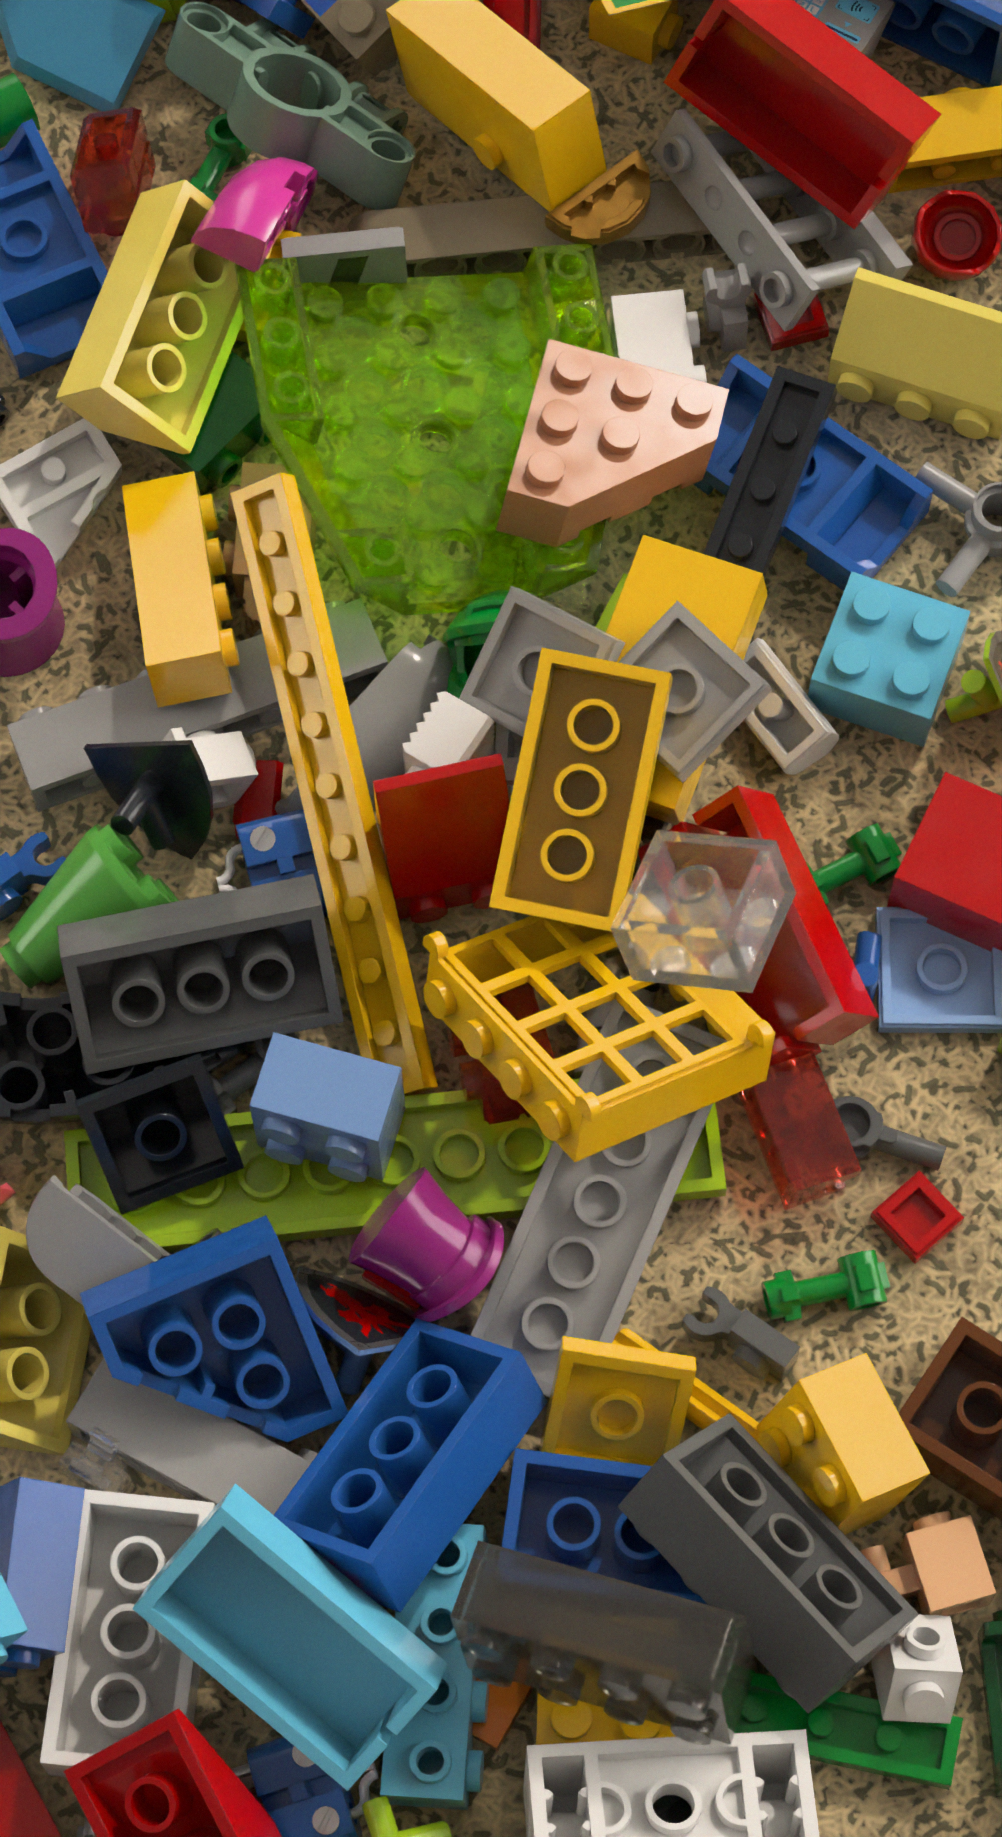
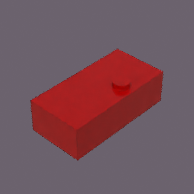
(956, 864)

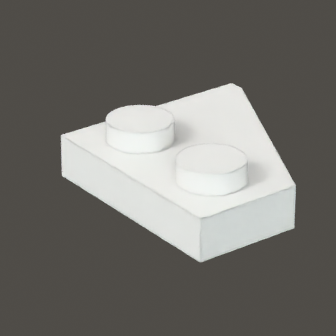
(59, 485)

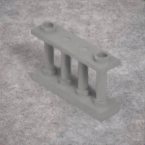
(748, 236)

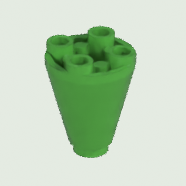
(91, 883)

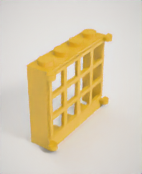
(471, 973)

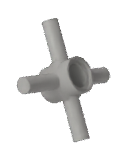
(983, 537)

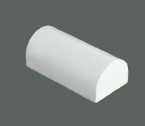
(787, 718)

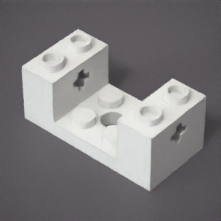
(610, 1787)

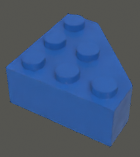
(222, 1324)

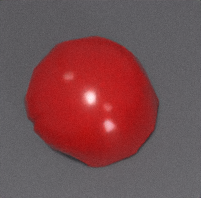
(957, 225)

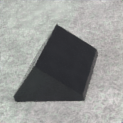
(160, 1133)

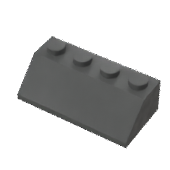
(199, 974)
(770, 1553)

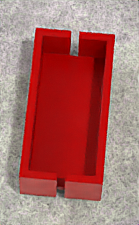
(803, 101)
(809, 980)

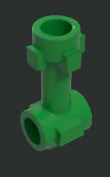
(224, 153)
(871, 855)
(859, 1281)

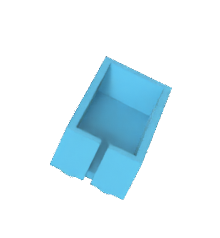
(291, 1637)

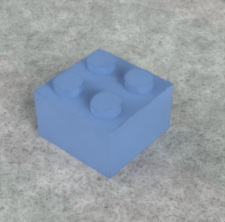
(327, 1108)

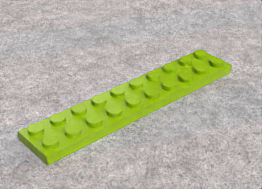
(475, 1163)

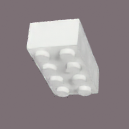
(115, 1663)

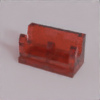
(800, 1132)

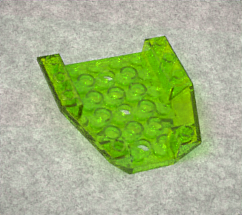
(354, 397)

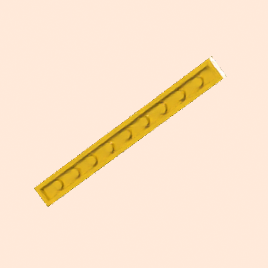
(332, 780)

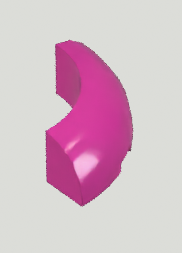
(256, 210)

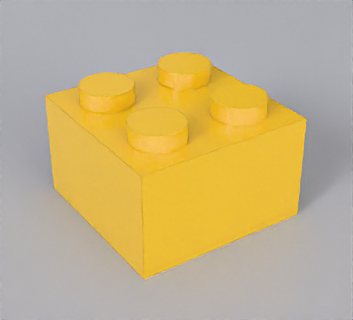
(844, 1444)

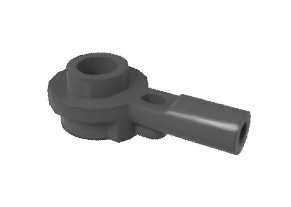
(868, 1133)

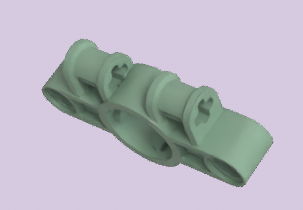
(293, 103)

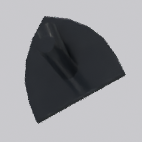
(159, 790)

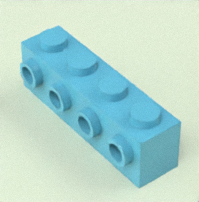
(434, 1753)

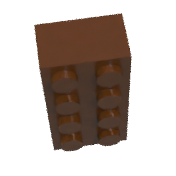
(959, 1416)

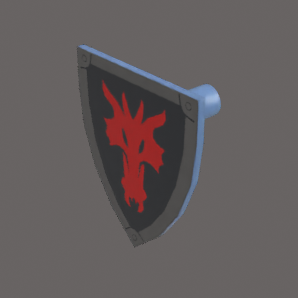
(353, 1320)

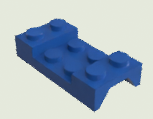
(45, 258)
(852, 499)

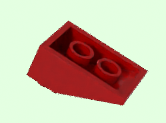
(442, 835)
(166, 1786)

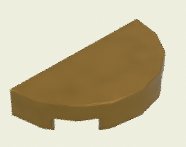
(606, 206)

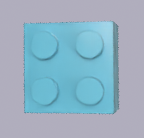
(888, 658)

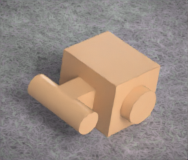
(942, 1566)

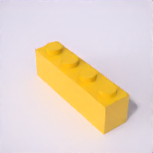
(961, 144)
(177, 589)

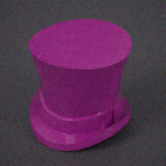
(29, 605)
(429, 1247)

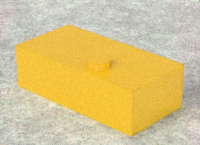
(499, 96)
(717, 594)
(581, 789)

